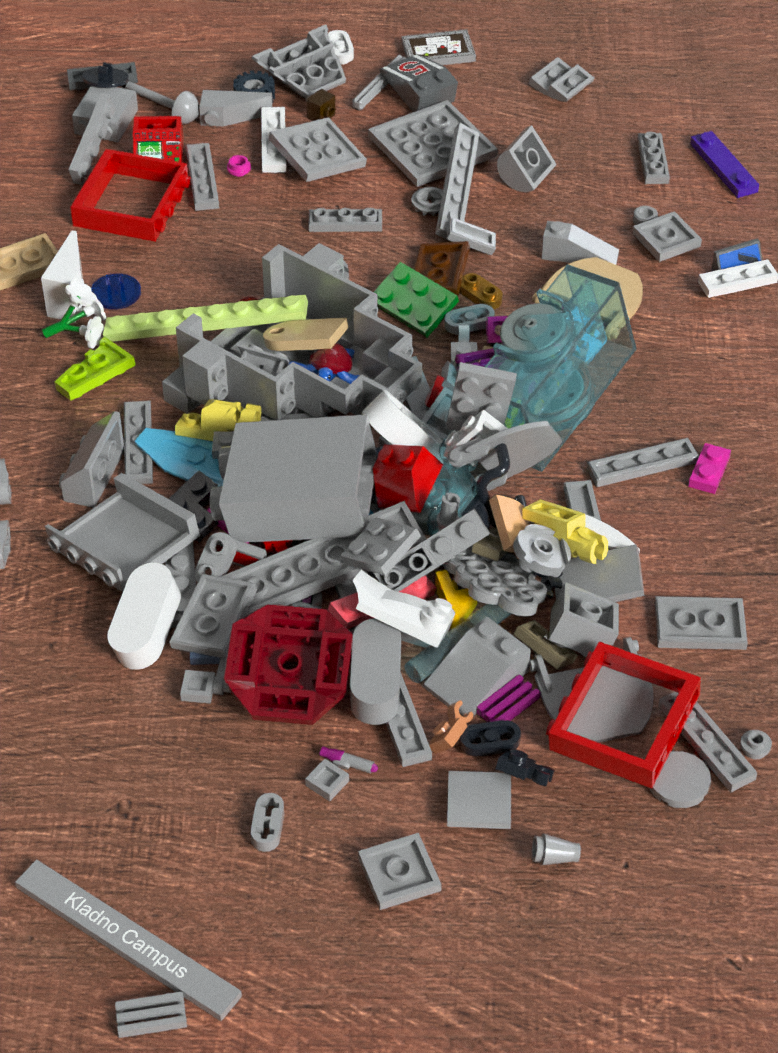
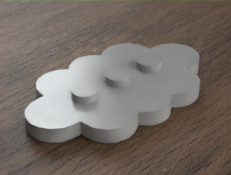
(498, 582)

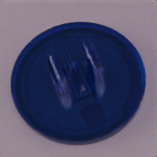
(116, 290)

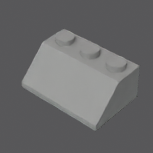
(94, 462)

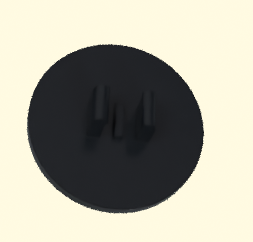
(105, 76)

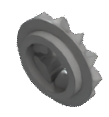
(420, 200)

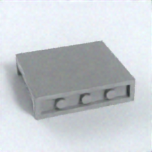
(125, 532)

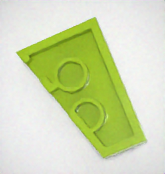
(95, 370)

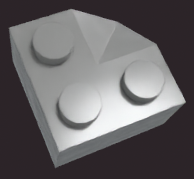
(583, 620)

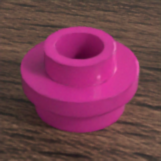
(238, 166)

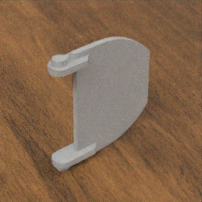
(525, 444)
(613, 707)

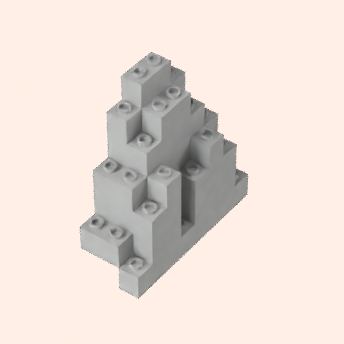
(218, 372)

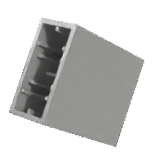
(296, 479)

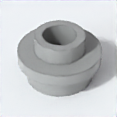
(755, 750)

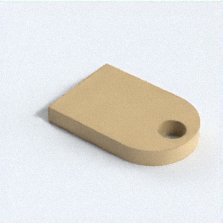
(305, 334)

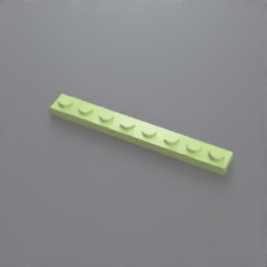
(213, 317)

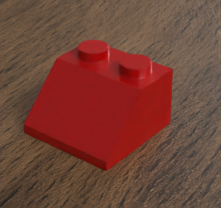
(405, 475)

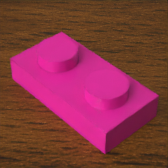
(709, 468)

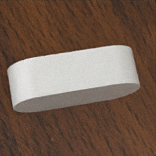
(400, 425)
(144, 616)

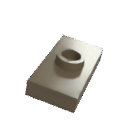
(490, 546)
(538, 639)

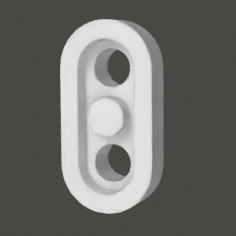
(342, 46)

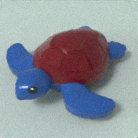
(332, 363)

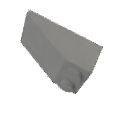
(478, 666)

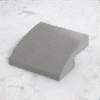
(560, 80)
(479, 800)

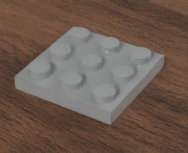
(317, 149)

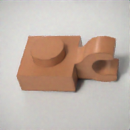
(449, 732)

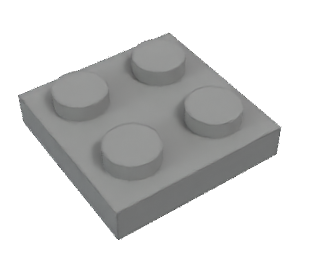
(667, 236)
(380, 546)
(399, 871)

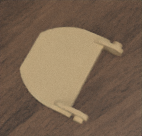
(629, 281)

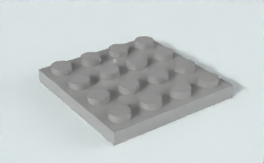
(423, 141)

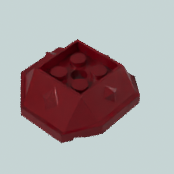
(283, 636)

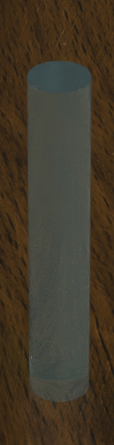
(430, 658)

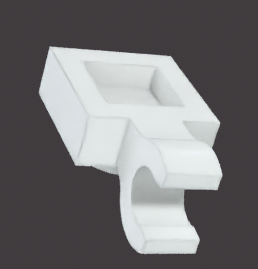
(463, 344)

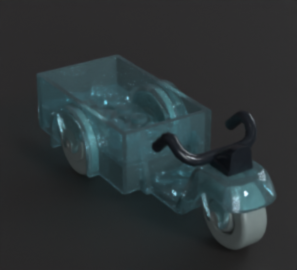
(563, 362)

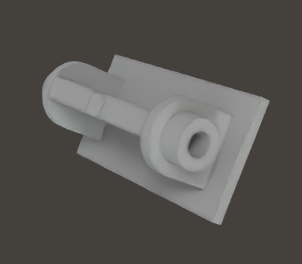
(271, 362)

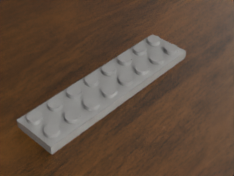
(309, 566)

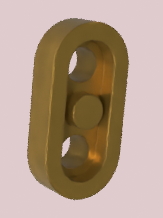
(480, 290)

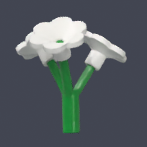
(82, 295)

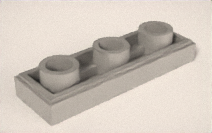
(653, 158)
(345, 220)

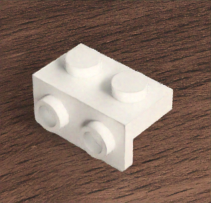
(481, 426)

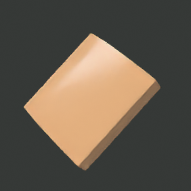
(508, 520)

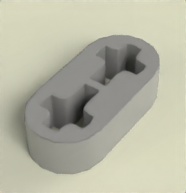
(261, 821)

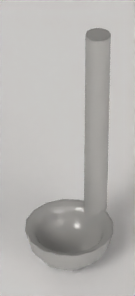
(185, 105)

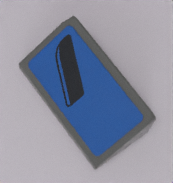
(737, 255)

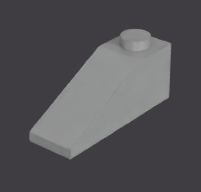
(231, 107)
(569, 244)

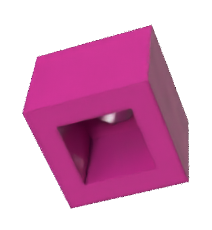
(491, 323)

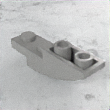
(435, 551)

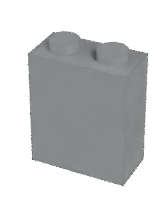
(125, 109)

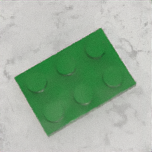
(414, 299)

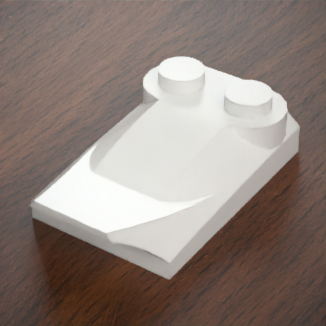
(415, 616)

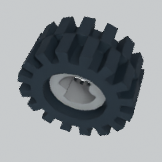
(255, 83)

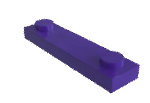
(724, 164)

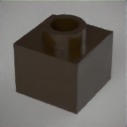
(320, 105)

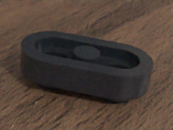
(489, 737)

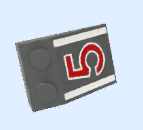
(420, 82)

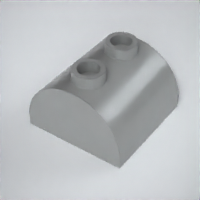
(525, 162)

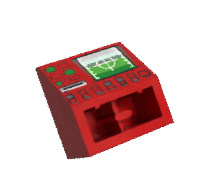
(158, 137)

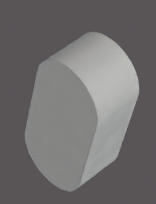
(375, 672)

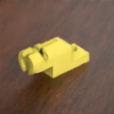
(216, 416)
(571, 527)

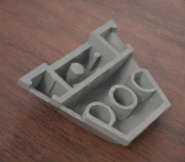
(305, 64)

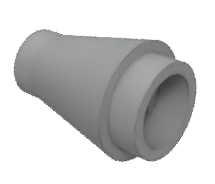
(553, 850)

